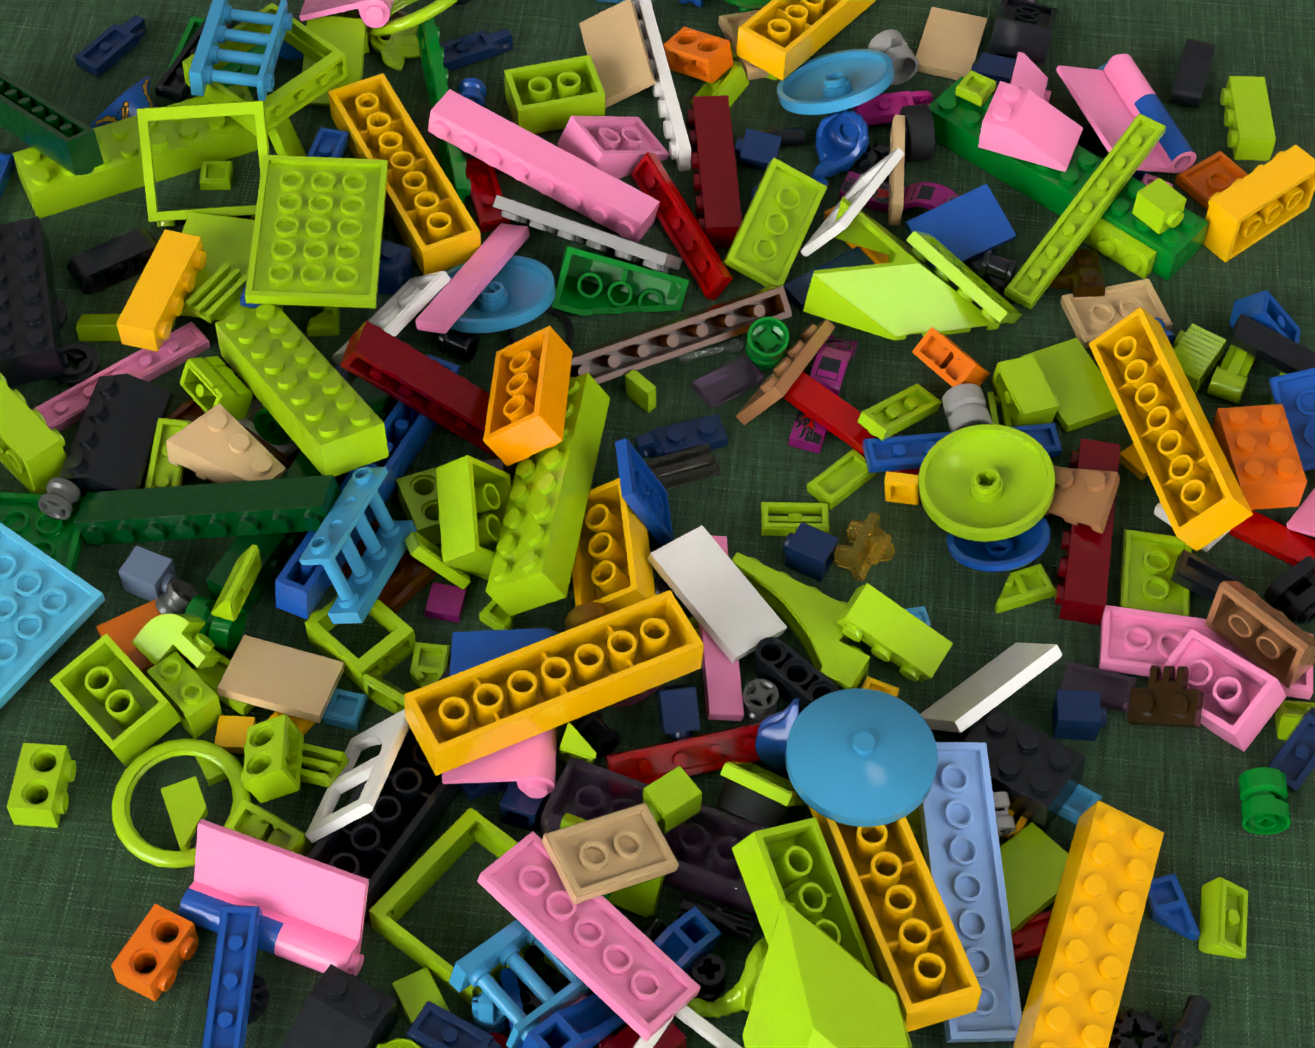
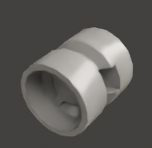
(902, 57)
(965, 406)

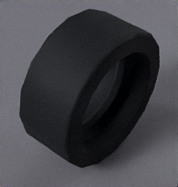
(918, 132)
(751, 805)

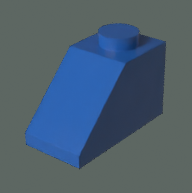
(1266, 311)

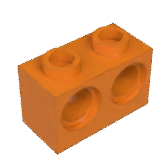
(698, 54)
(949, 360)
(147, 949)

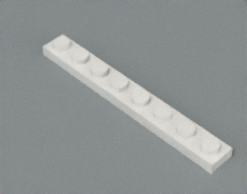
(664, 88)

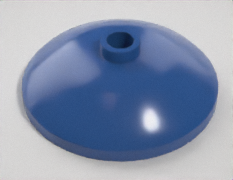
(1001, 554)

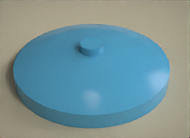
(836, 82)
(511, 299)
(861, 757)

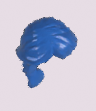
(839, 144)

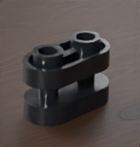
(1284, 590)

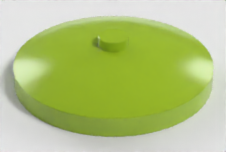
(986, 482)

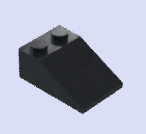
(1024, 29)
(343, 1014)

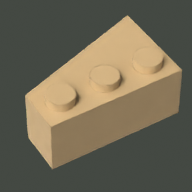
(222, 450)

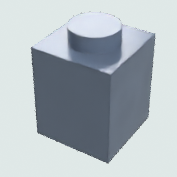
(146, 574)

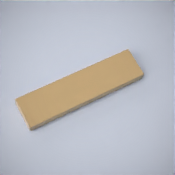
(896, 176)

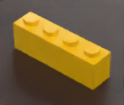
(161, 290)

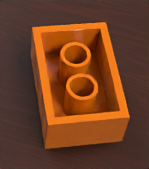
(1261, 454)

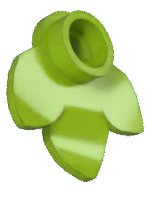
(397, 48)

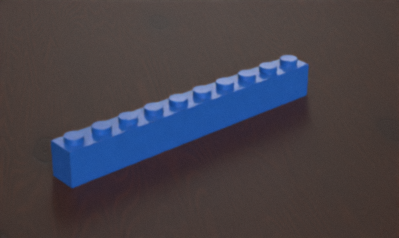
(303, 586)

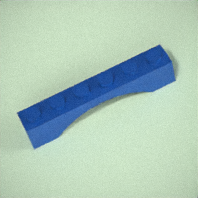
(592, 1019)

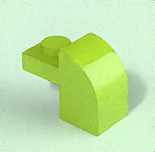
(176, 633)

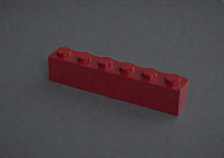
(715, 168)
(418, 382)
(1087, 552)

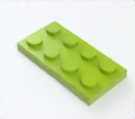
(775, 224)
(971, 285)

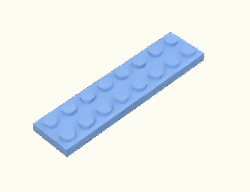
(968, 872)

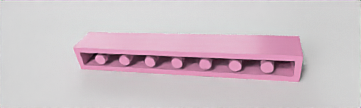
(543, 166)

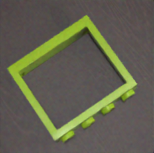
(327, 71)
(168, 217)
(421, 877)

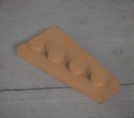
(786, 370)
(1084, 496)

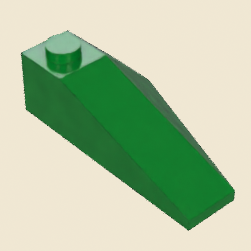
(607, 285)

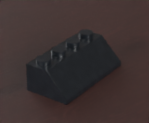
(116, 434)

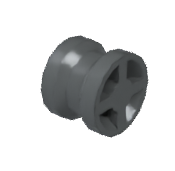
(59, 498)
(177, 597)
(763, 692)

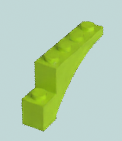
(811, 619)

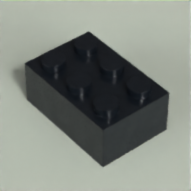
(1028, 766)

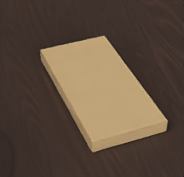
(618, 51)

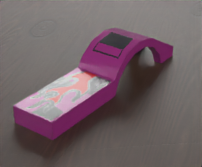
(915, 195)
(829, 371)

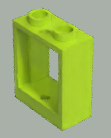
(377, 660)

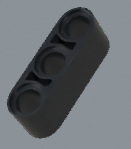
(1192, 73)
(112, 261)
(790, 666)

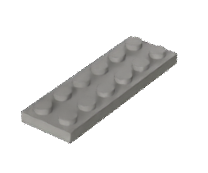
(579, 232)

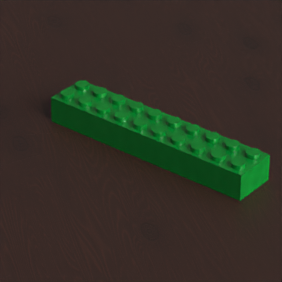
(959, 129)

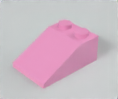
(1028, 128)
(610, 142)
(1236, 692)

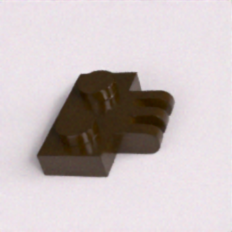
(1082, 275)
(1166, 700)

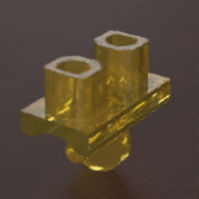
(869, 547)

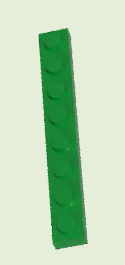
(436, 83)

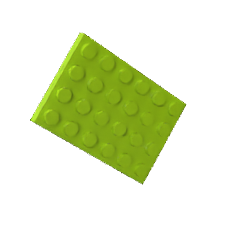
(317, 232)

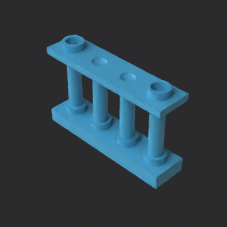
(216, 32)
(382, 551)
(504, 949)

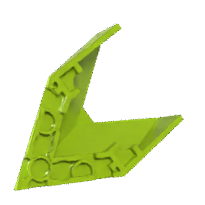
(891, 296)
(819, 995)

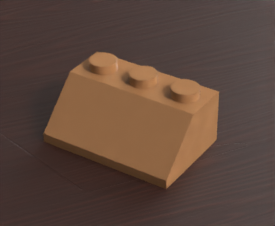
(1261, 632)

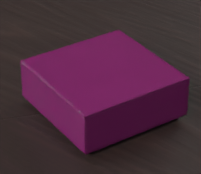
(445, 602)

